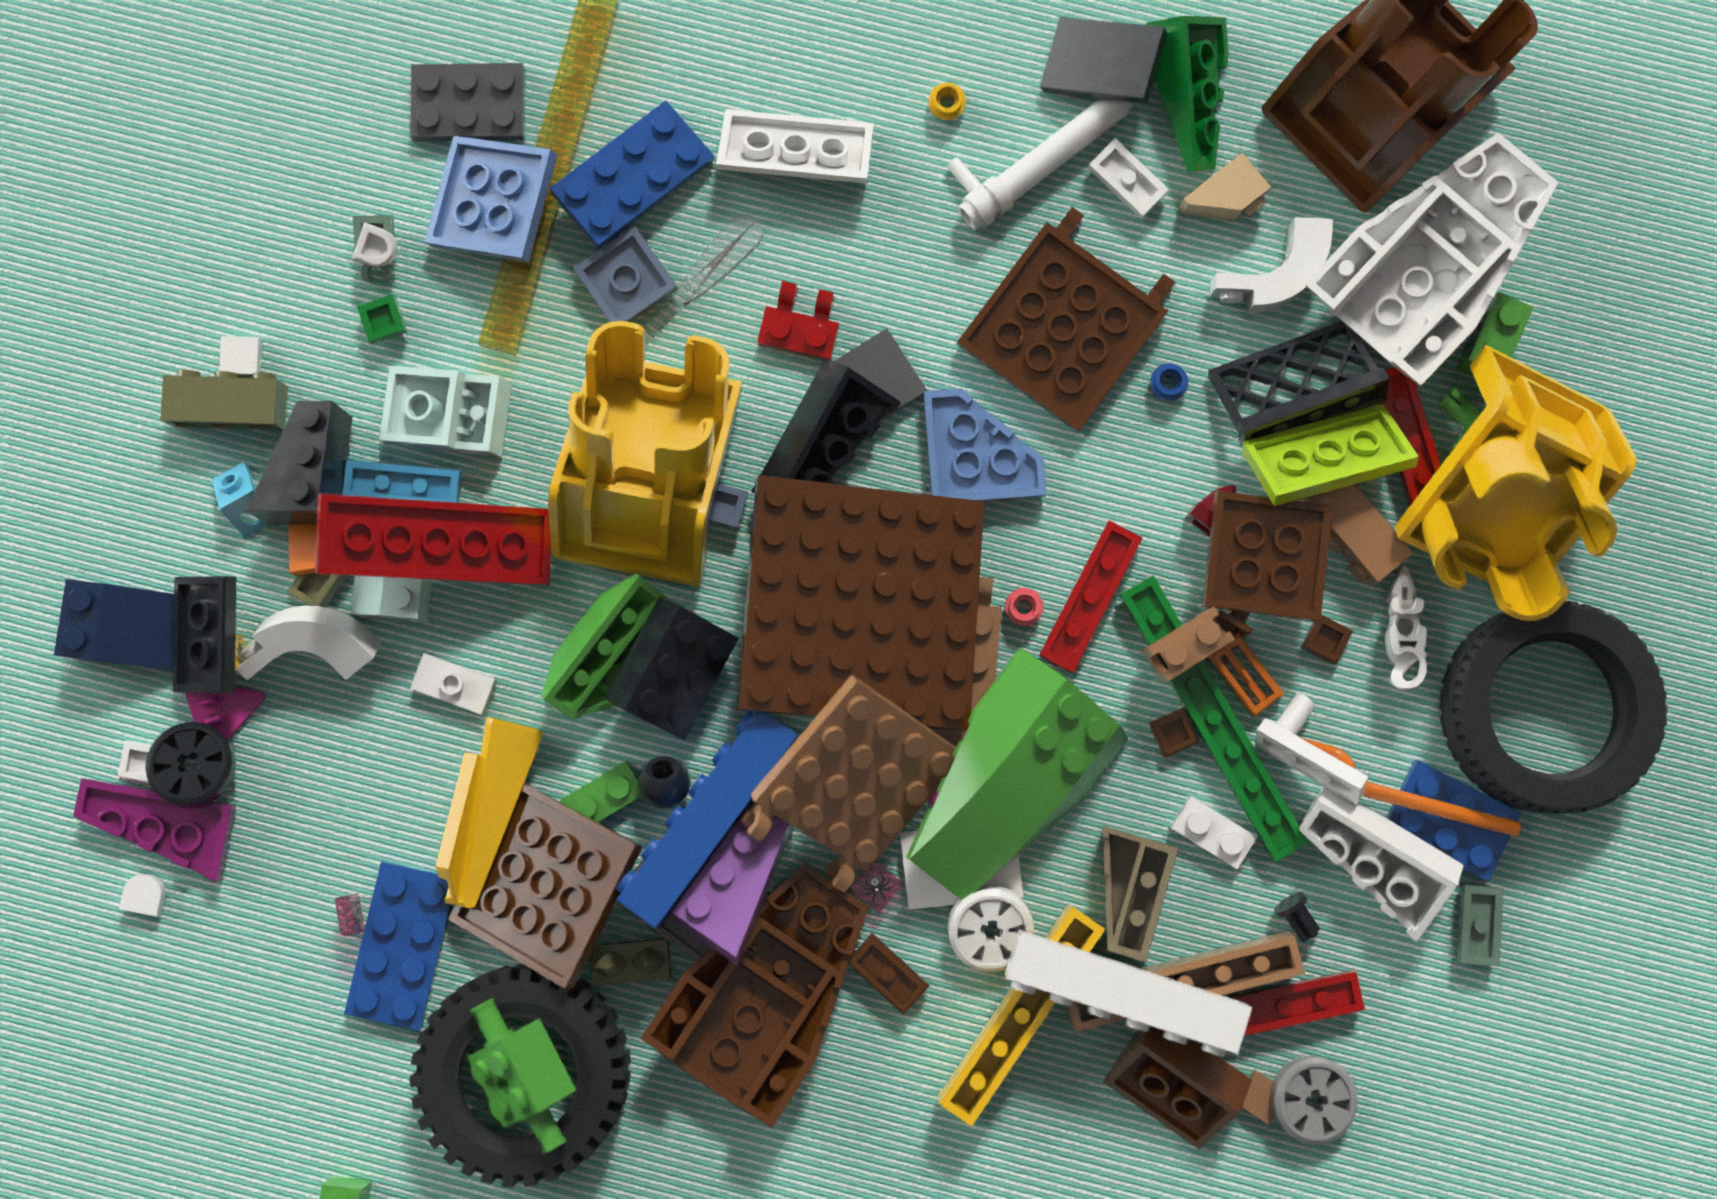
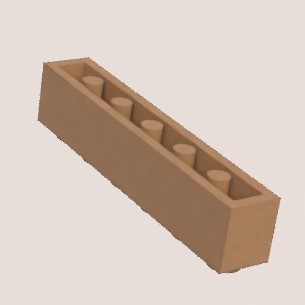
(1218, 971)

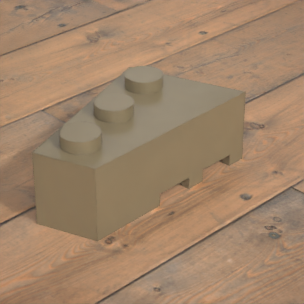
(1135, 889)

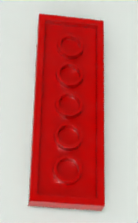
(432, 540)

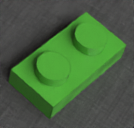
(606, 793)

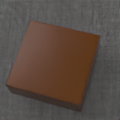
(1326, 640)
(1173, 732)

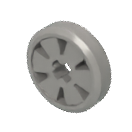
(1332, 1114)

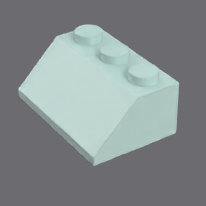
(391, 598)

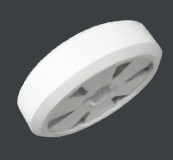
(975, 910)

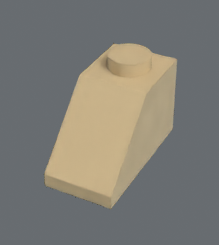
(1229, 192)

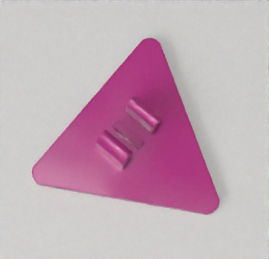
(224, 710)

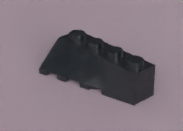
(829, 425)

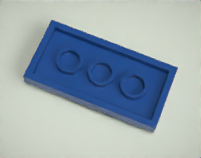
(632, 174)
(400, 947)

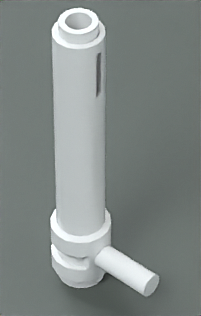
(999, 193)

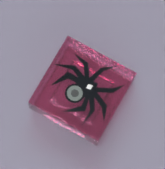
(877, 886)
(349, 914)

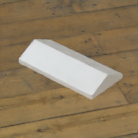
(795, 146)

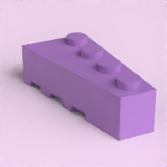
(731, 888)

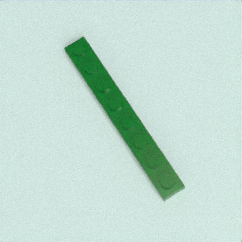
(1219, 728)

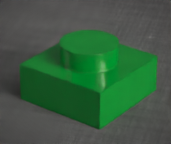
(382, 319)

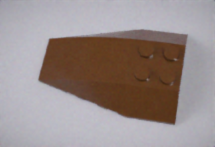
(761, 1023)

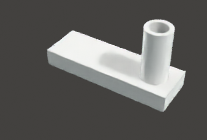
(1281, 742)

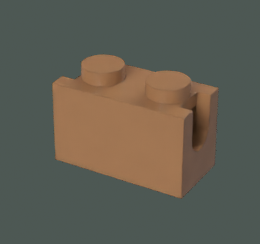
(1187, 645)

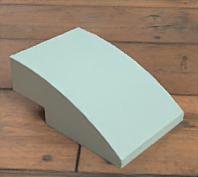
(446, 410)

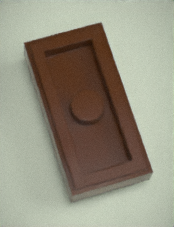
(888, 973)

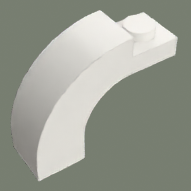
(1306, 253)
(312, 629)

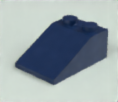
(116, 625)

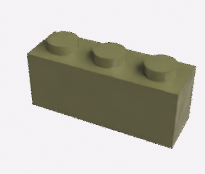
(224, 401)

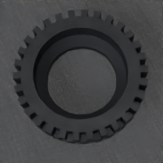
(599, 1069)

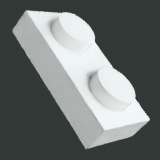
(1128, 178)
(1213, 832)

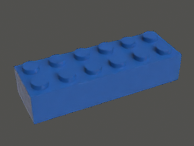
(706, 820)

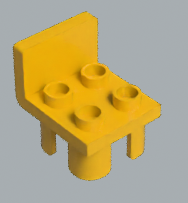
(642, 457)
(1522, 488)

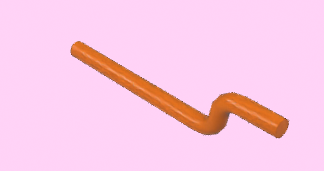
(1426, 804)

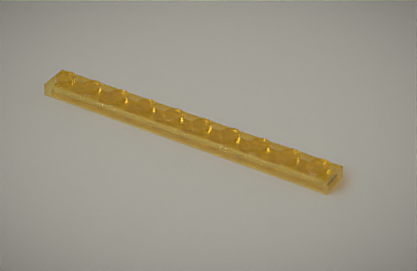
(561, 134)

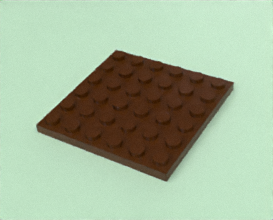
(861, 590)

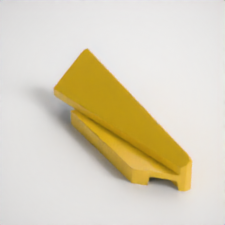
(483, 807)

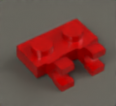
(798, 332)

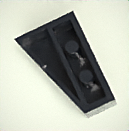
(304, 464)

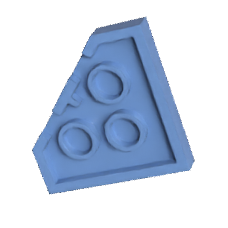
(976, 453)

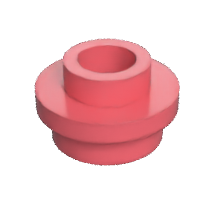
(1034, 600)

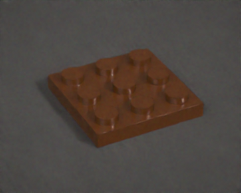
(1267, 556)

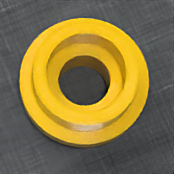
(951, 91)

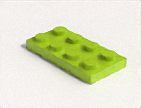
(1329, 454)

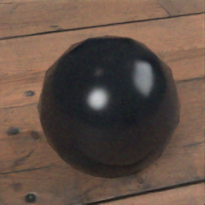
(664, 782)

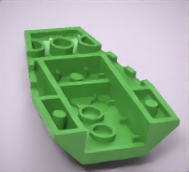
(1017, 772)

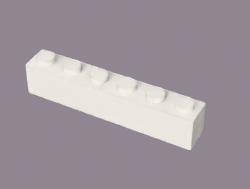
(1128, 992)

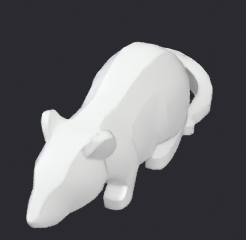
(1405, 635)

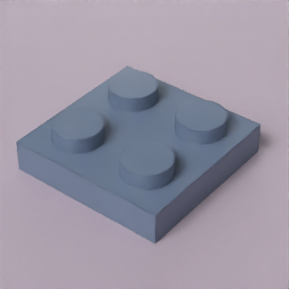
(626, 277)

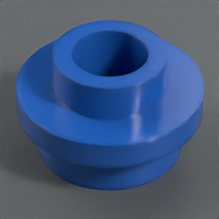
(1174, 372)

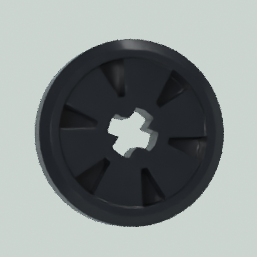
(196, 787)

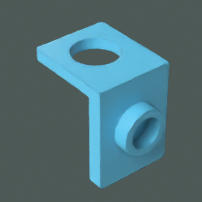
(233, 496)

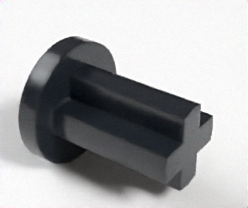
(1298, 916)

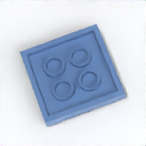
(491, 198)

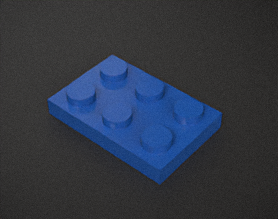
(1469, 845)

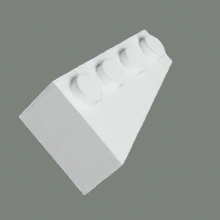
(1383, 858)

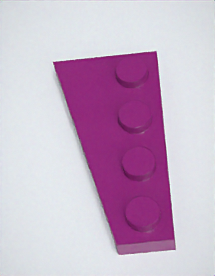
(187, 836)

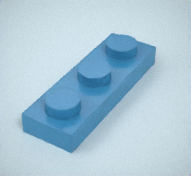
(401, 482)

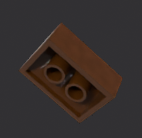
(1179, 1084)

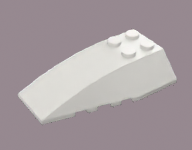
(1436, 258)

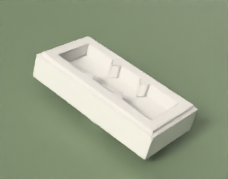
(453, 684)

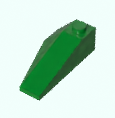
(1190, 84)

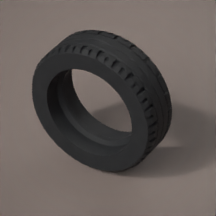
(1636, 719)

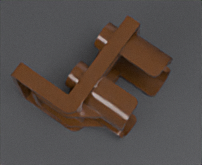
(1392, 87)

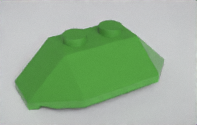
(597, 648)

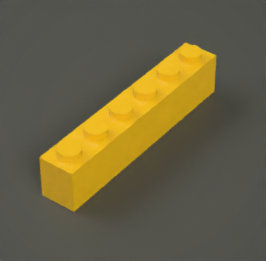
(1010, 1029)

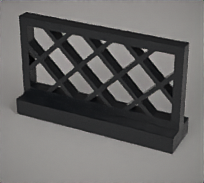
(1309, 403)

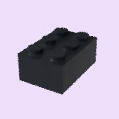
(671, 668)

